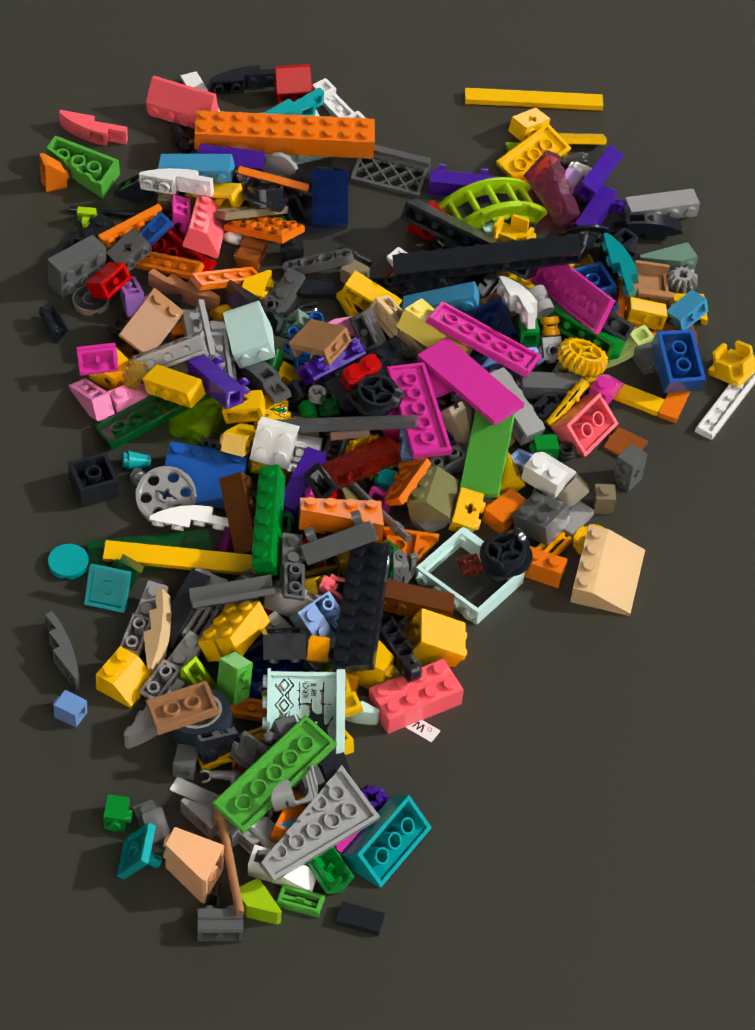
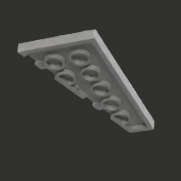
(328, 820)

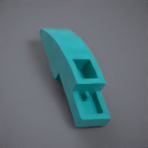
(303, 106)
(621, 263)

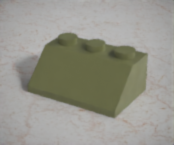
(433, 496)

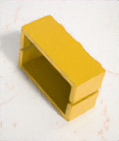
(233, 630)

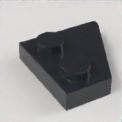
(218, 744)

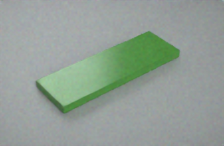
(487, 455)
(287, 759)

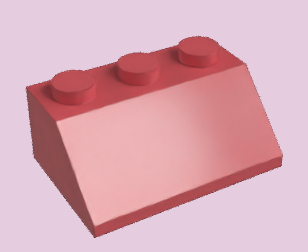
(586, 424)

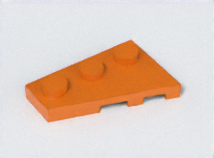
(406, 480)

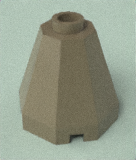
(458, 421)

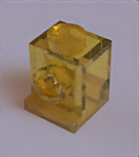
(133, 374)

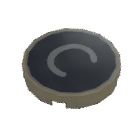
(86, 304)

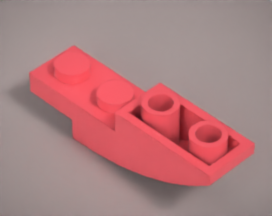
(88, 129)

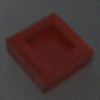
(470, 565)

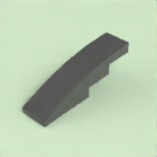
(63, 652)

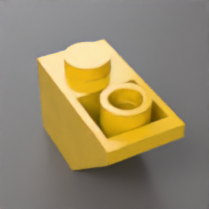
(259, 284)

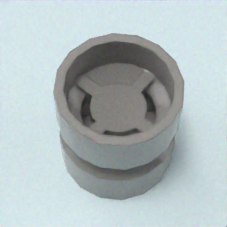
(544, 304)

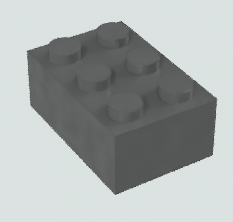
(75, 265)

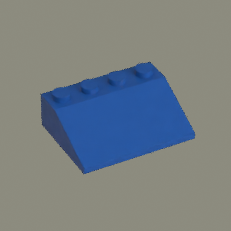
(205, 469)

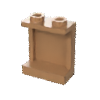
(653, 282)
(321, 339)

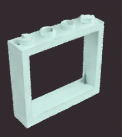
(472, 544)

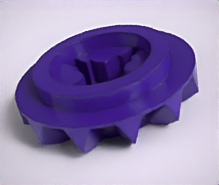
(372, 791)

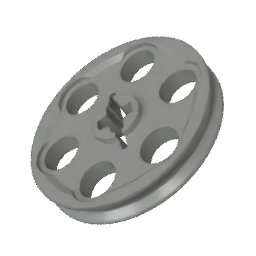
(162, 487)

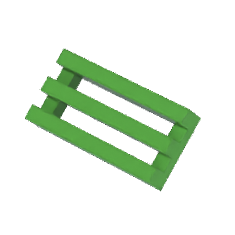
(299, 904)

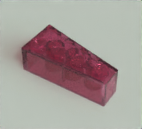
(553, 190)

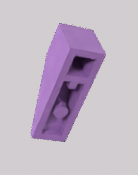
(131, 296)

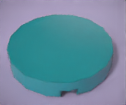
(68, 561)

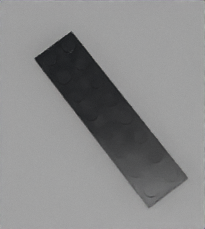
(362, 608)

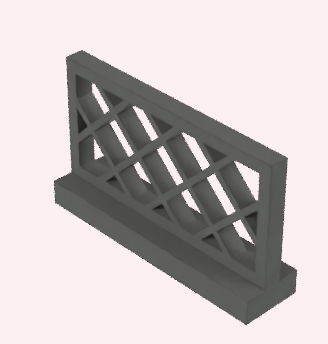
(394, 159)

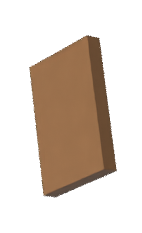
(182, 707)

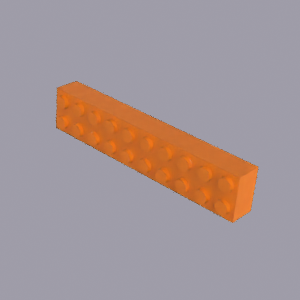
(287, 133)

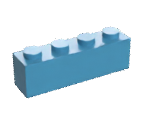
(215, 166)
(462, 297)

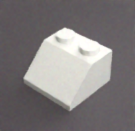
(547, 474)

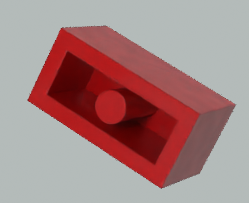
(108, 280)

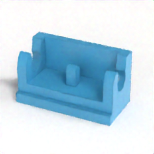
(687, 310)

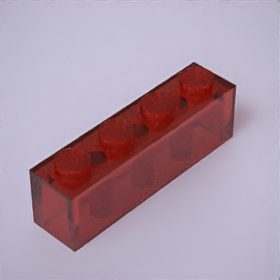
(363, 461)

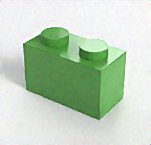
(234, 677)

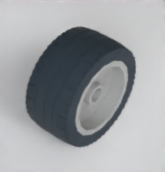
(204, 728)

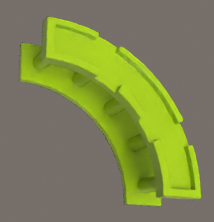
(510, 186)

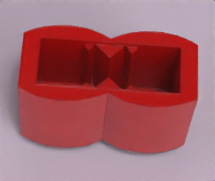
(356, 372)

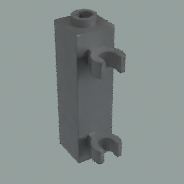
(544, 382)
(338, 543)
(279, 728)

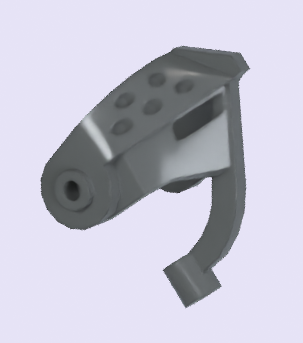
(401, 567)

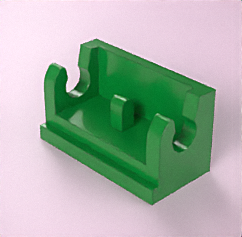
(331, 871)

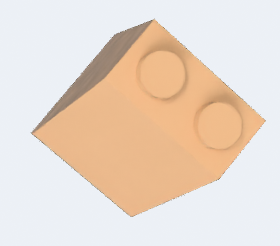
(194, 861)

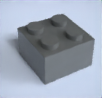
(542, 518)

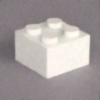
(274, 442)

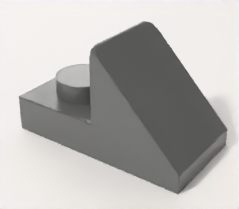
(149, 813)

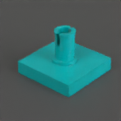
(107, 588)
(137, 852)

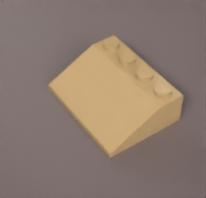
(607, 571)

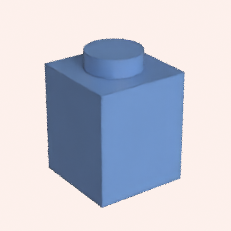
(70, 708)

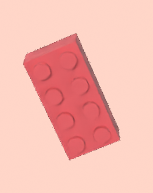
(409, 702)

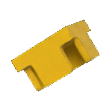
(516, 230)
(733, 365)

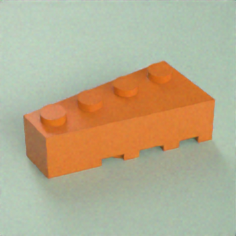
(335, 516)

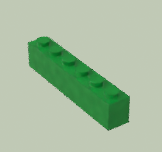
(573, 328)
(268, 520)

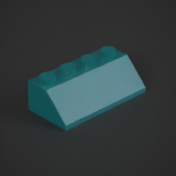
(388, 841)

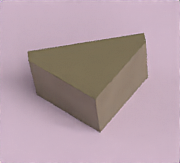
(573, 491)

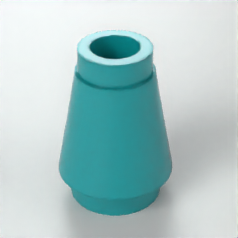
(135, 460)

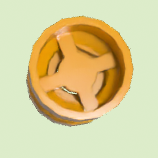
(550, 330)

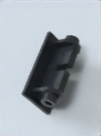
(491, 281)
(54, 322)

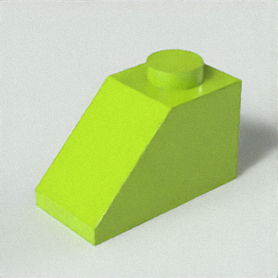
(259, 903)

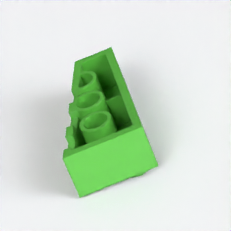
(85, 165)

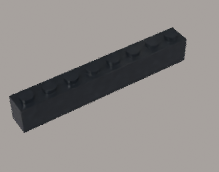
(451, 229)

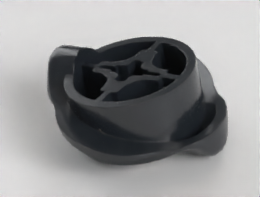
(265, 195)
(376, 395)
(505, 550)

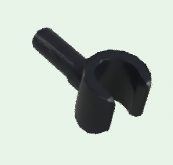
(213, 898)

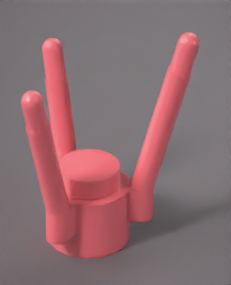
(329, 584)

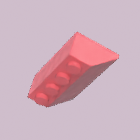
(178, 101)
(204, 228)

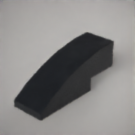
(295, 209)

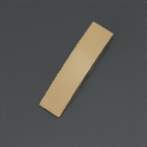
(158, 636)

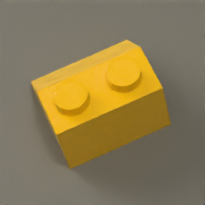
(123, 677)

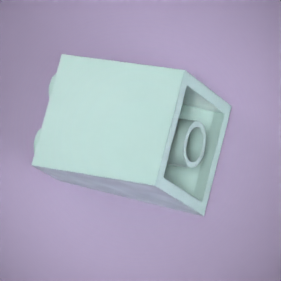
(249, 334)

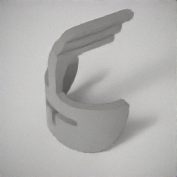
(283, 795)

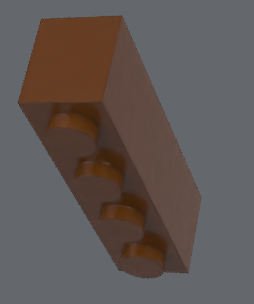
(240, 510)
(410, 599)

